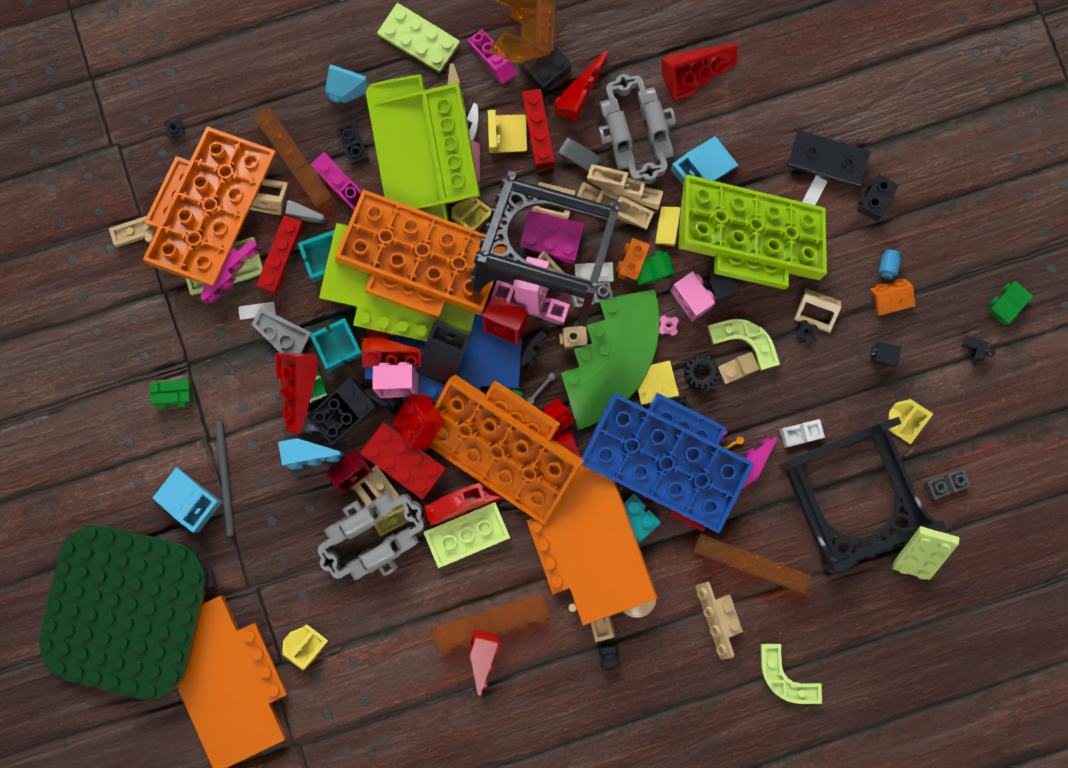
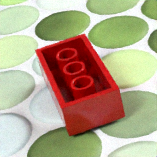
(409, 467)

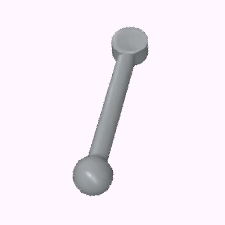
(551, 377)

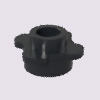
(178, 132)
(811, 330)

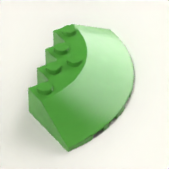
(617, 357)

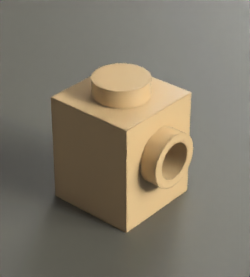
(573, 337)

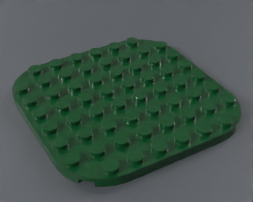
(123, 611)

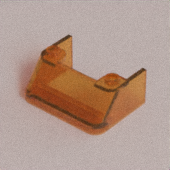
(536, 31)

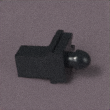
(979, 346)

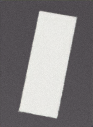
(815, 191)
(251, 311)

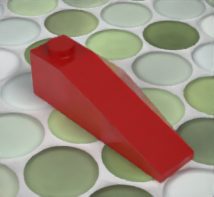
(691, 69)
(297, 379)

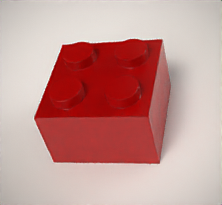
(505, 320)
(418, 422)

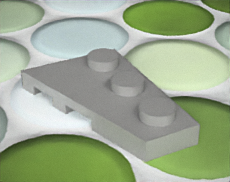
(281, 333)

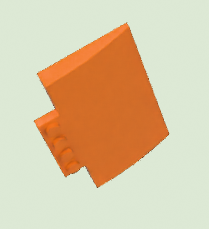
(205, 205)
(413, 256)
(505, 446)
(593, 549)
(231, 688)

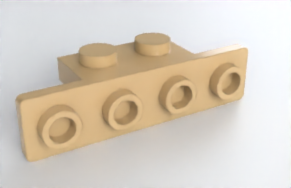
(720, 618)

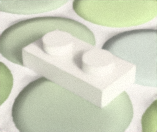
(585, 271)

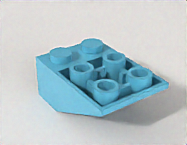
(705, 161)
(299, 452)
(187, 500)

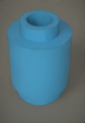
(890, 264)

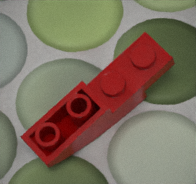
(460, 502)

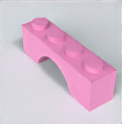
(551, 310)

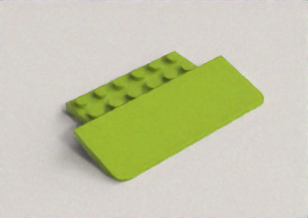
(422, 144)

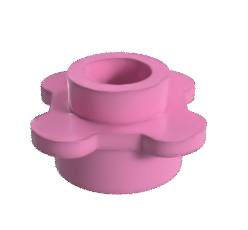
(668, 330)

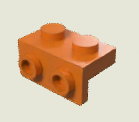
(633, 261)
(893, 296)

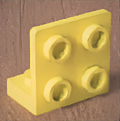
(507, 133)
(658, 380)

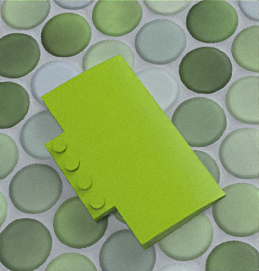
(752, 232)
(348, 287)

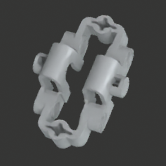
(616, 124)
(357, 523)

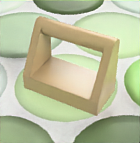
(270, 203)
(821, 301)

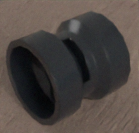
(608, 655)

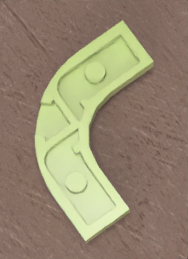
(748, 332)
(779, 683)

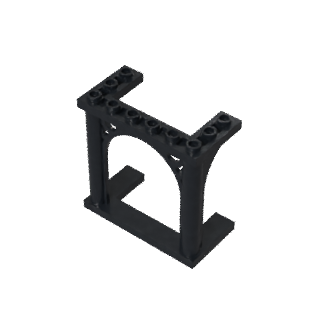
(495, 266)
(917, 515)

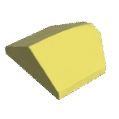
(471, 213)
(912, 418)
(303, 646)

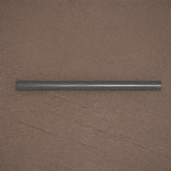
(224, 478)

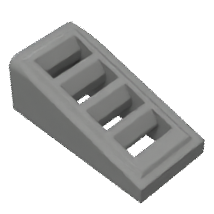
(303, 213)

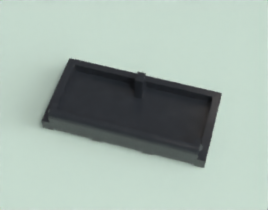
(828, 158)

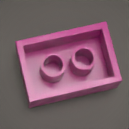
(553, 235)

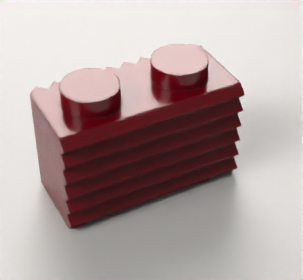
(348, 471)

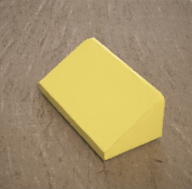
(667, 226)
(392, 520)

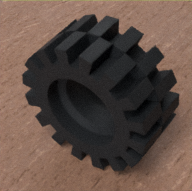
(693, 380)

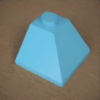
(344, 85)

